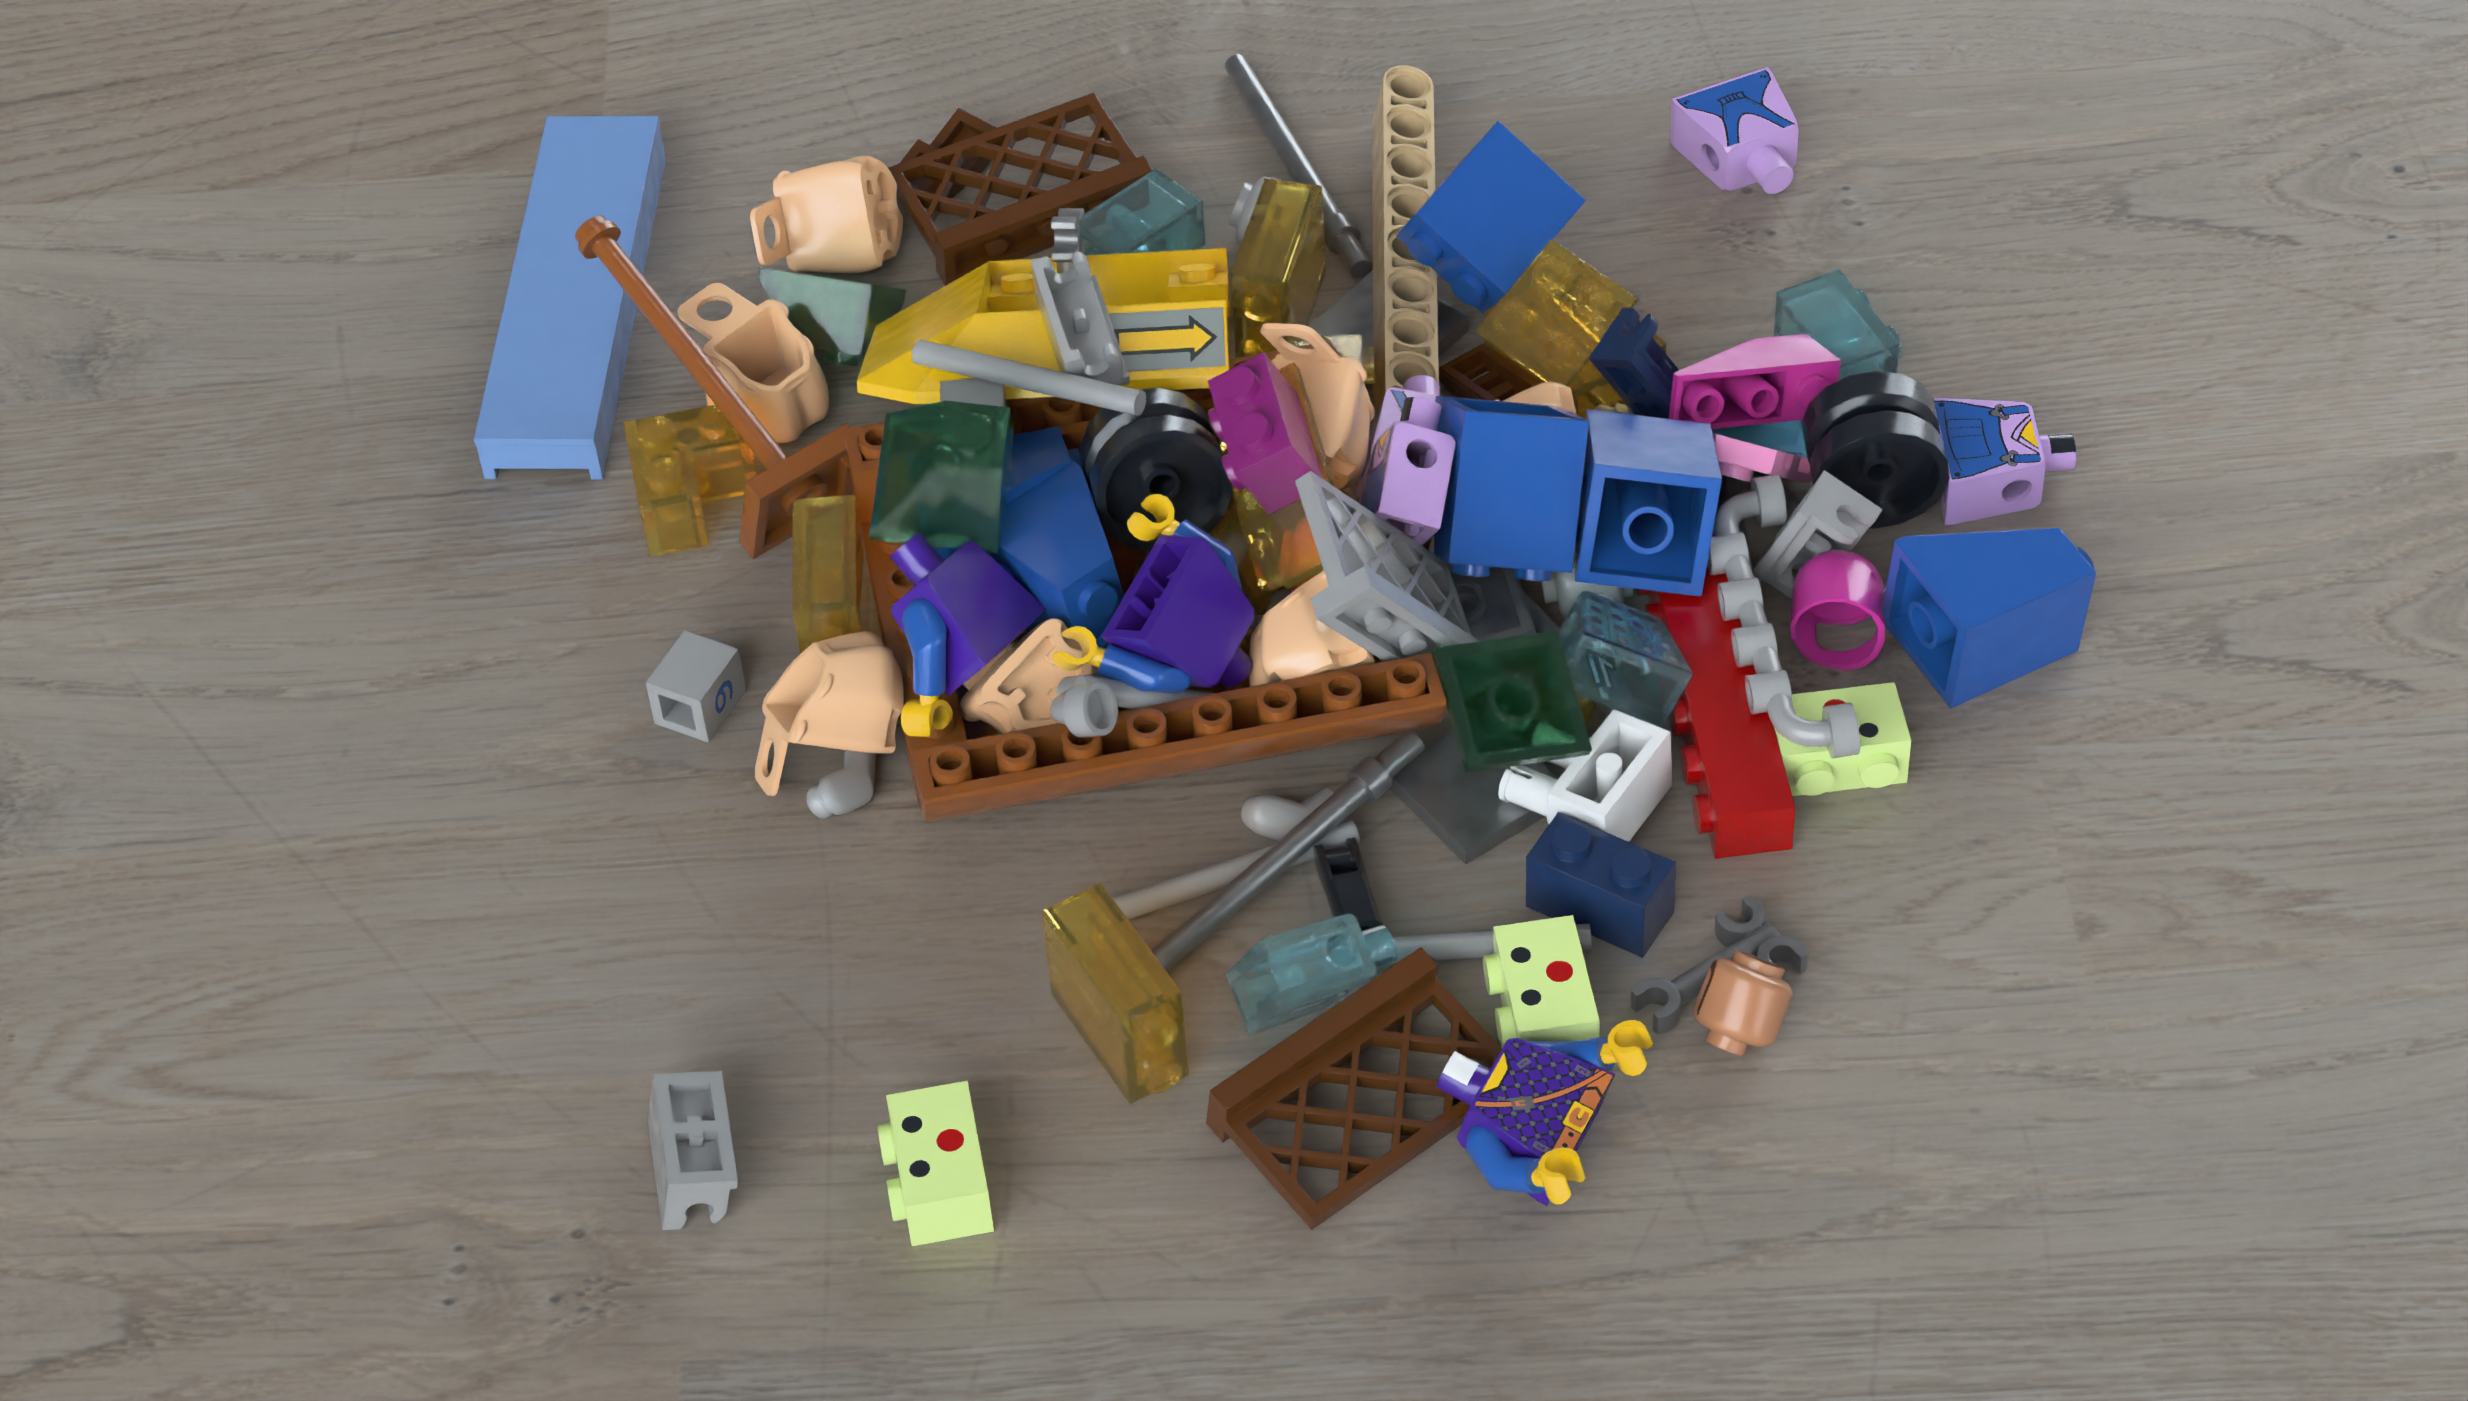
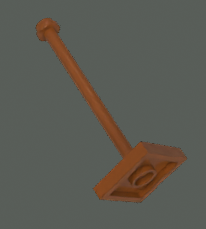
(768, 498)

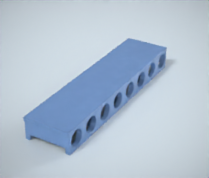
(565, 315)

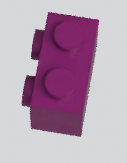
(1263, 432)

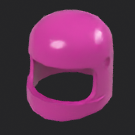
(1841, 591)

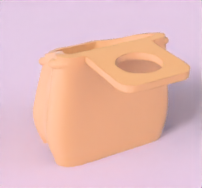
(831, 217)
(763, 360)
(1335, 395)
(1296, 644)
(1022, 680)
(834, 697)

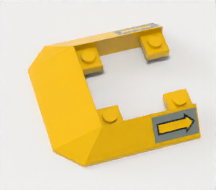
(1162, 306)

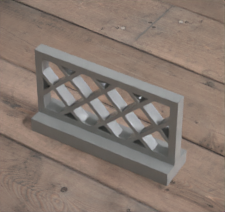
(1381, 582)

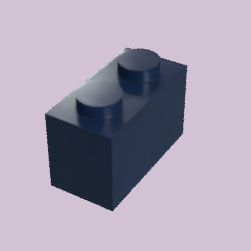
(1601, 882)

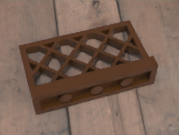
(1025, 225)
(1316, 1056)

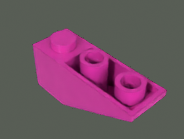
(1754, 382)

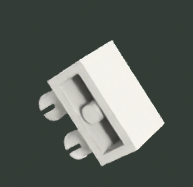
(1609, 787)

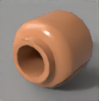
(1742, 1002)

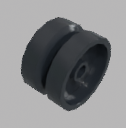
(1879, 440)
(1160, 452)

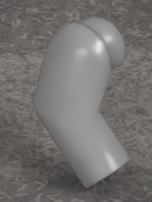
(845, 788)
(1277, 816)

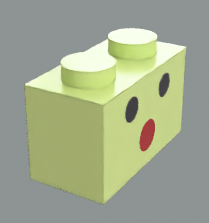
(1883, 743)
(1541, 982)
(938, 1163)

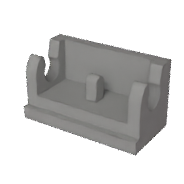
(1078, 321)
(1824, 520)
(691, 1145)

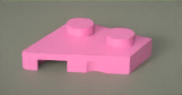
(1741, 459)

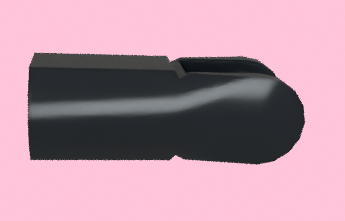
(1350, 890)

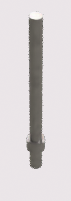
(1339, 229)
(1365, 783)

